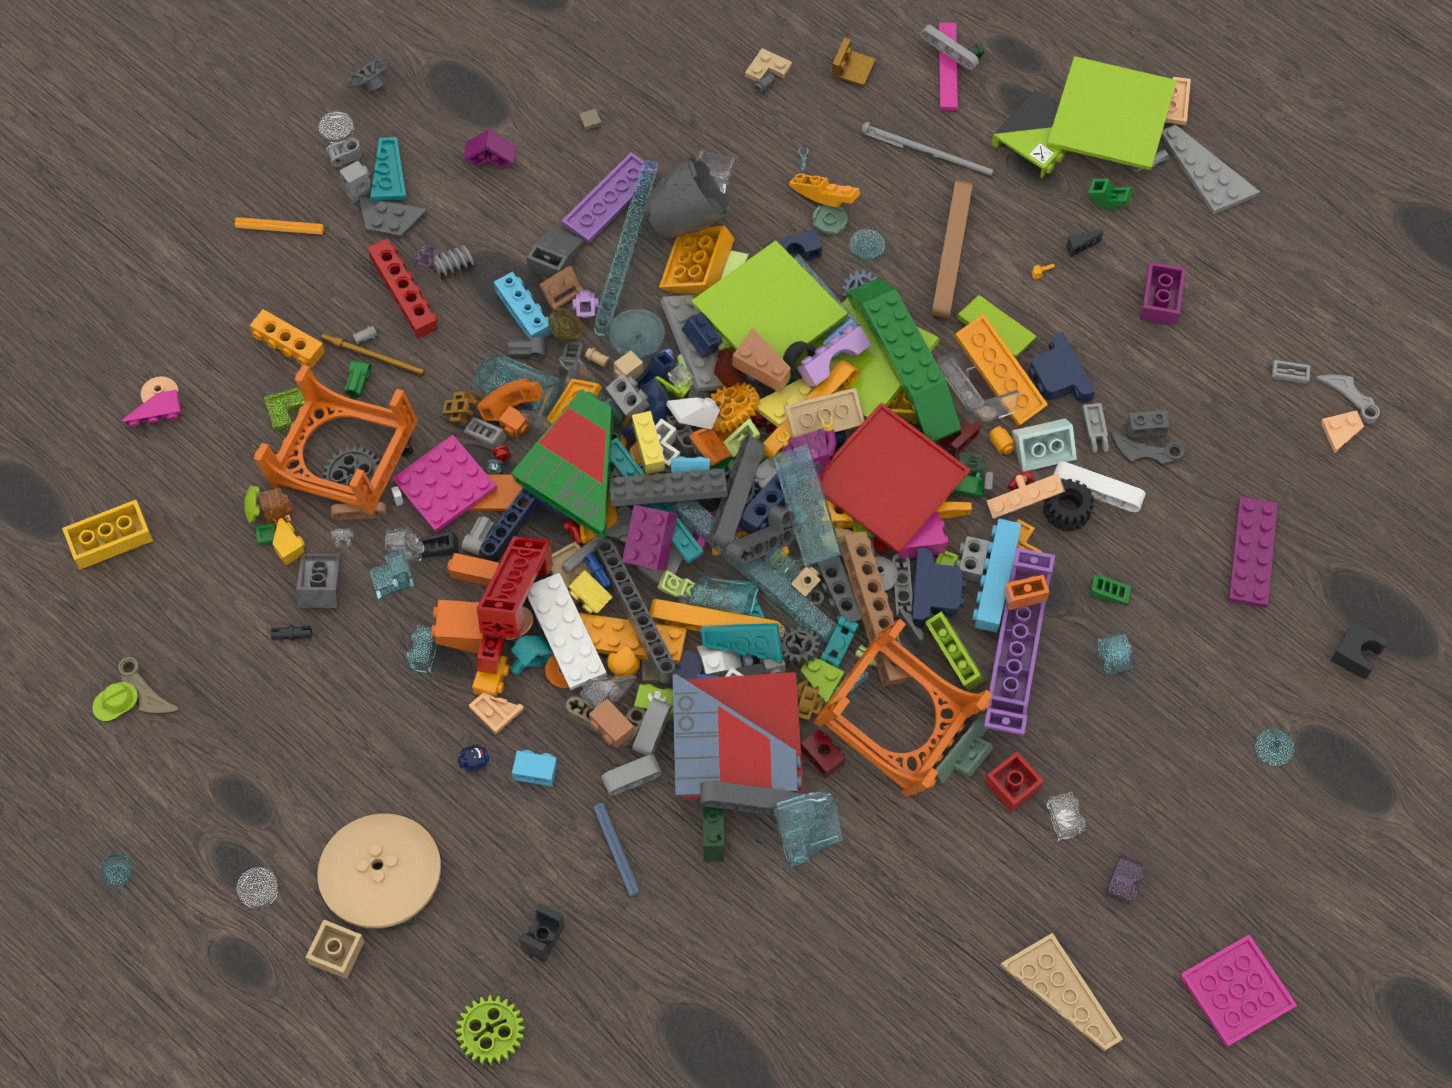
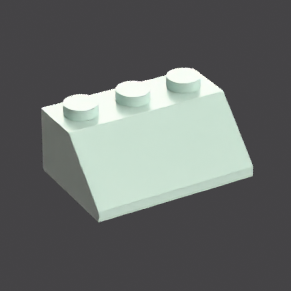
(1044, 444)

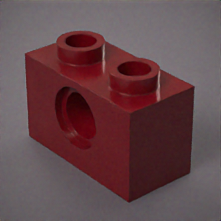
(827, 763)

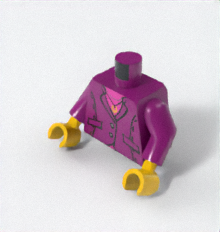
(821, 444)

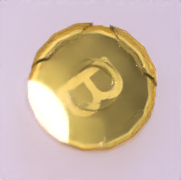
(565, 325)

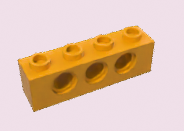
(267, 322)

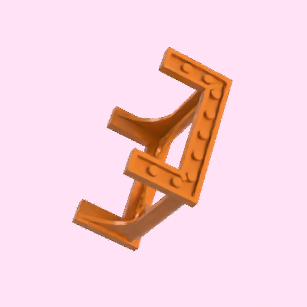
(318, 397)
(960, 702)

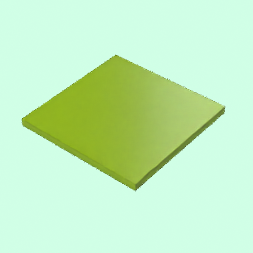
(1112, 113)
(772, 298)
(876, 378)

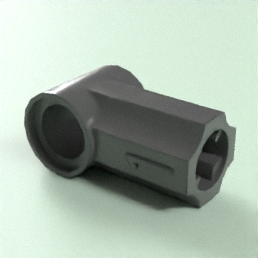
(532, 348)

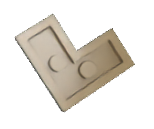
(765, 62)

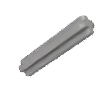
(579, 556)

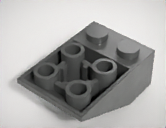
(553, 252)

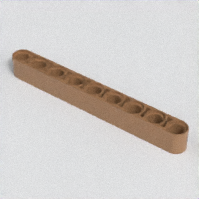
(952, 250)

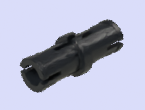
(291, 632)

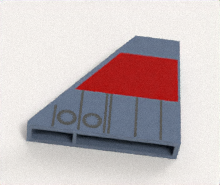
(725, 746)

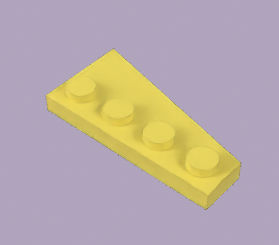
(772, 405)

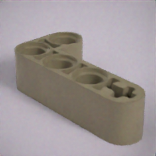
(585, 708)

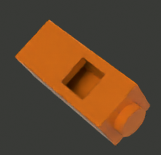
(471, 569)

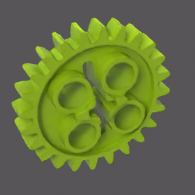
(480, 1014)

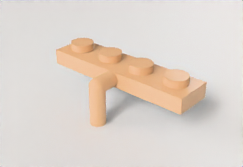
(1025, 495)

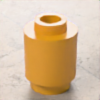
(1002, 440)

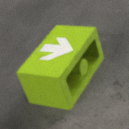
(648, 692)

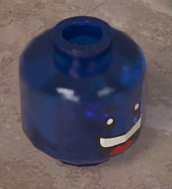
(473, 758)

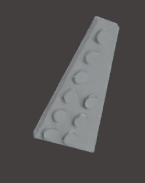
(1212, 178)

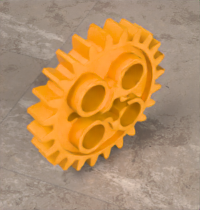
(735, 406)

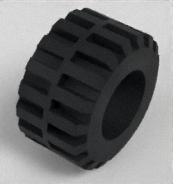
(1070, 518)

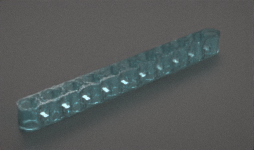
(625, 254)
(760, 572)

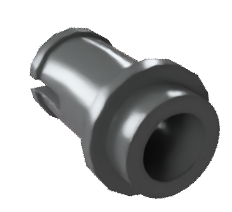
(766, 81)

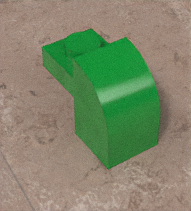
(1107, 196)

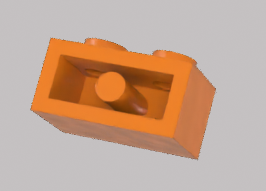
(1026, 592)

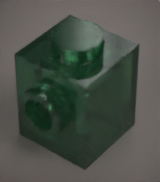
(973, 462)

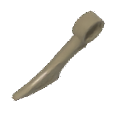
(148, 699)

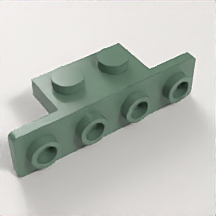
(967, 753)

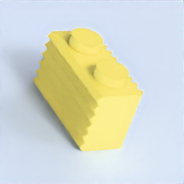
(589, 592)

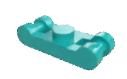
(840, 642)

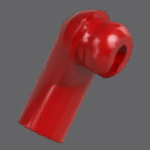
(1030, 479)
(575, 530)

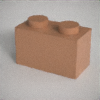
(611, 723)

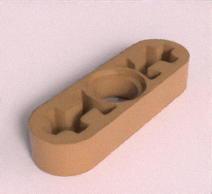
(349, 512)

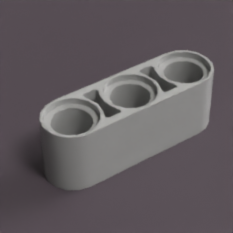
(682, 436)
(652, 727)
(631, 775)

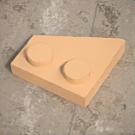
(1341, 428)

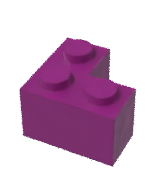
(491, 148)

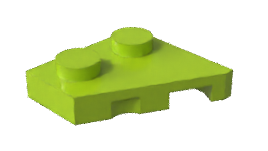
(822, 675)

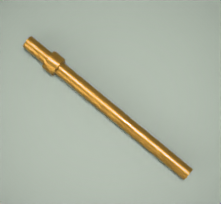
(340, 343)

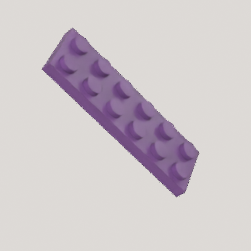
(605, 200)

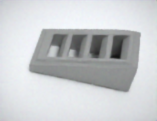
(495, 439)

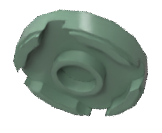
(829, 220)

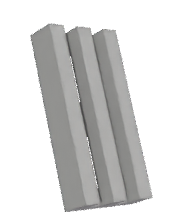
(1291, 374)

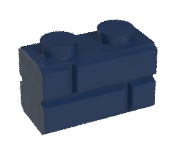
(702, 335)

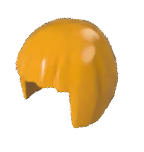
(623, 662)

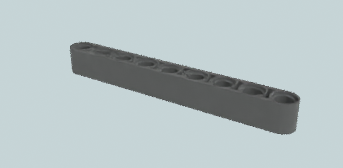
(630, 600)

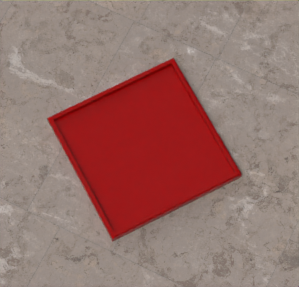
(891, 478)
(764, 700)

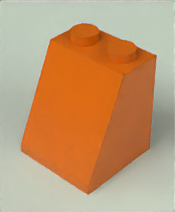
(457, 625)

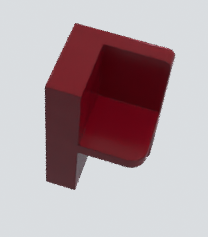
(958, 441)

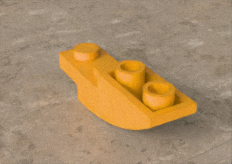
(820, 190)

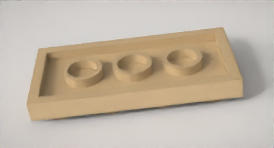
(808, 414)

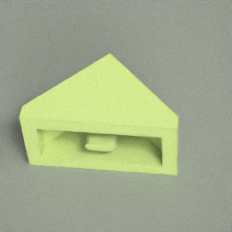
(733, 441)

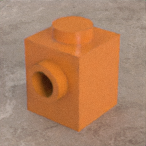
(513, 423)

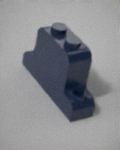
(1060, 372)
(935, 588)

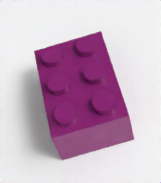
(1162, 293)
(649, 537)

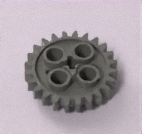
(361, 460)

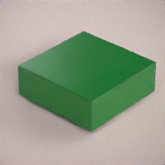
(265, 534)

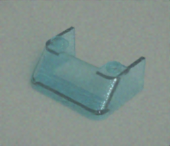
(501, 370)

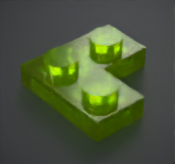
(280, 403)

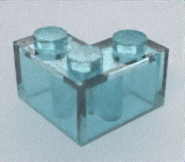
(393, 576)

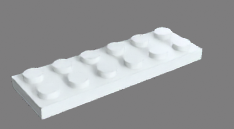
(565, 631)

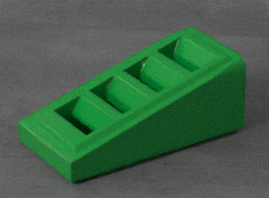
(1106, 582)

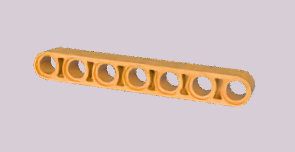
(840, 379)
(695, 617)

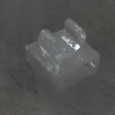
(680, 376)
(342, 534)

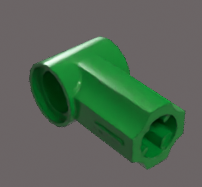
(358, 374)

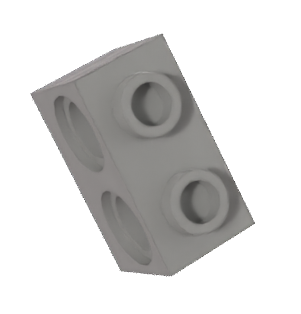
(626, 398)
(973, 559)

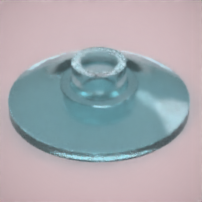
(867, 237)
(1268, 752)

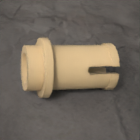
(596, 357)

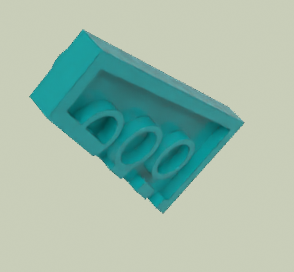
(388, 175)
(753, 639)

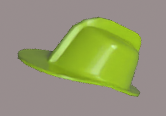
(114, 701)

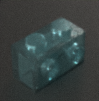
(422, 651)

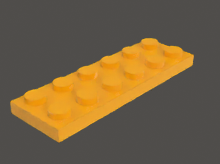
(999, 367)
(612, 634)

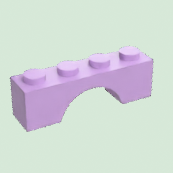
(816, 368)

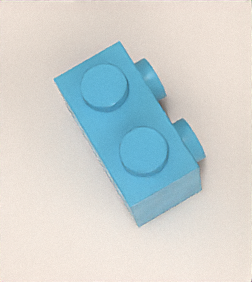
(534, 768)

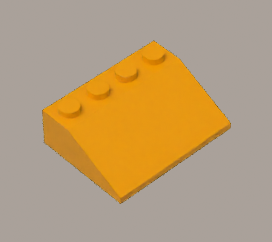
(697, 261)

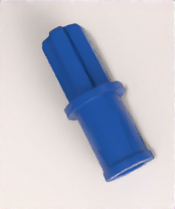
(597, 571)

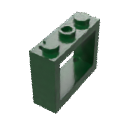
(713, 834)

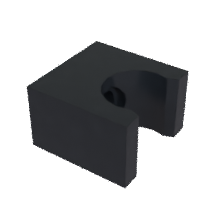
(1349, 650)
(545, 921)

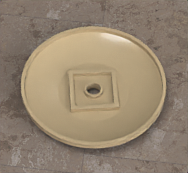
(384, 895)

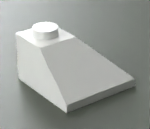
(694, 411)
(717, 661)

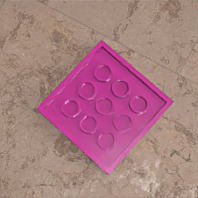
(444, 483)
(1238, 990)

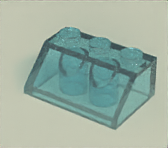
(724, 594)

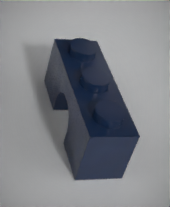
(805, 244)

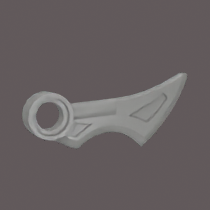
(1346, 386)

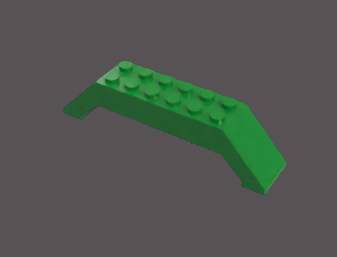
(907, 357)

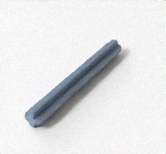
(616, 849)

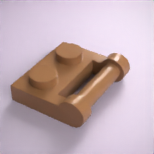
(557, 285)

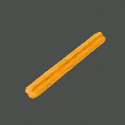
(276, 225)

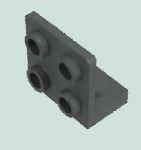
(910, 636)

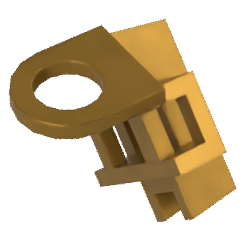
(460, 415)
(805, 705)

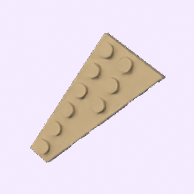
(1056, 981)

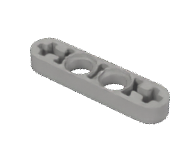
(949, 47)
(905, 587)

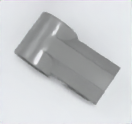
(474, 540)

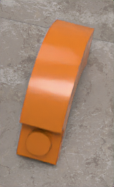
(508, 395)

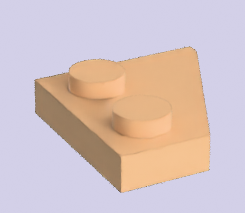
(495, 711)

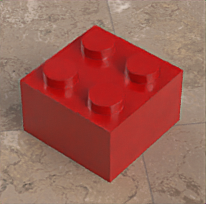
(1013, 781)

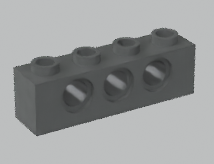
(842, 583)

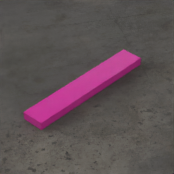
(948, 73)

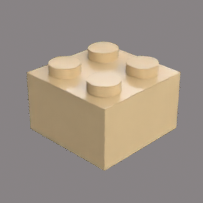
(335, 949)

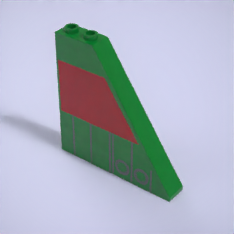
(573, 463)

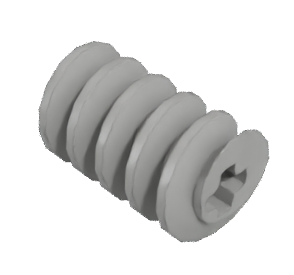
(452, 260)

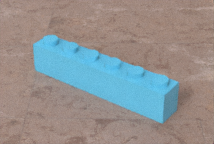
(997, 575)

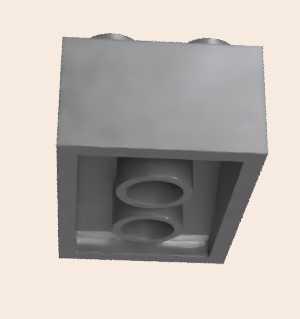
(318, 580)

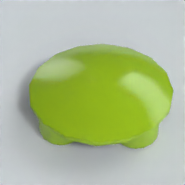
(250, 507)

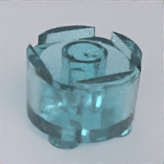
(1116, 653)

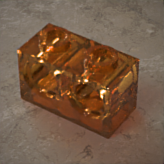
(275, 505)

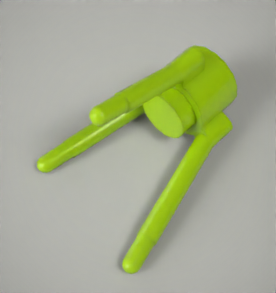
(679, 393)

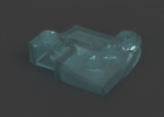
(807, 825)

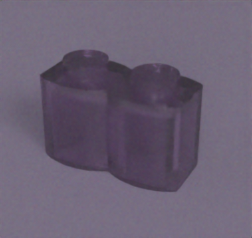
(1125, 879)

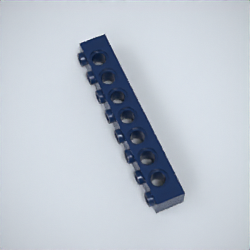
(772, 492)

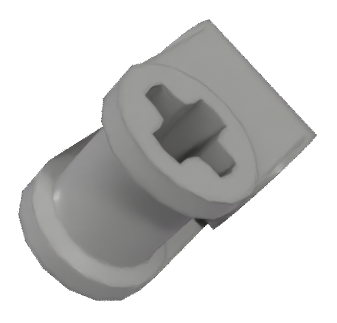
(344, 152)

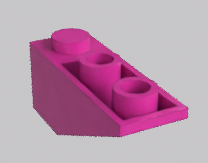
(159, 406)

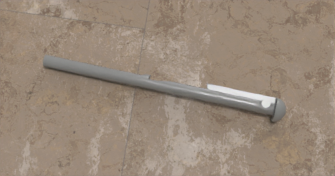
(900, 141)

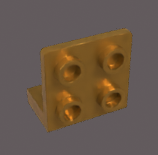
(851, 65)

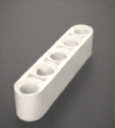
(1103, 487)

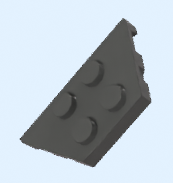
(389, 218)

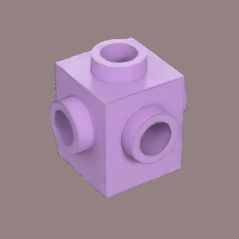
(583, 310)

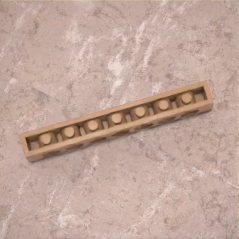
(871, 618)

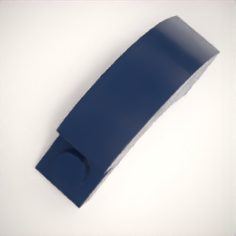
(659, 366)
(657, 398)

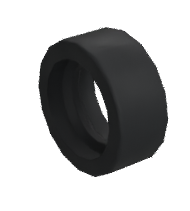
(793, 351)

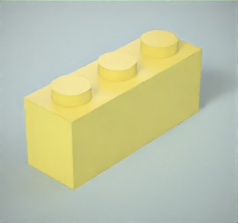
(648, 443)

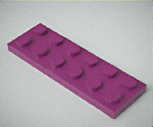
(1253, 552)

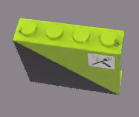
(1029, 132)

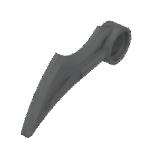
(1134, 450)

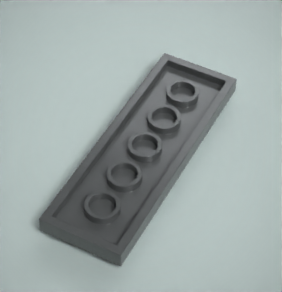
(668, 487)

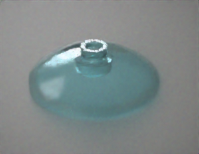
(637, 324)

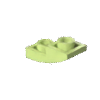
(734, 261)
(674, 585)

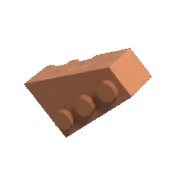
(761, 362)

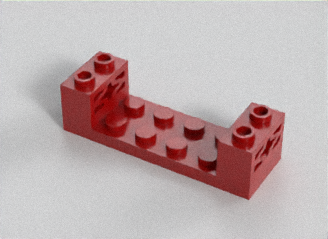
(502, 602)

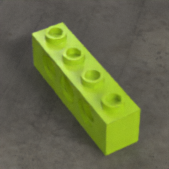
(955, 651)

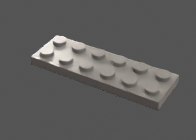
(677, 311)

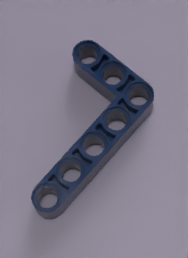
(512, 529)

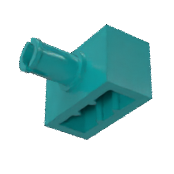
(530, 652)

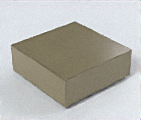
(590, 119)

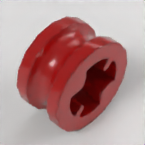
(502, 453)

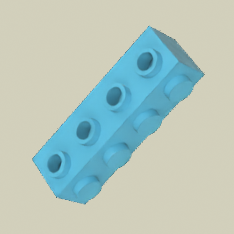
(521, 306)

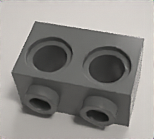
(1147, 425)

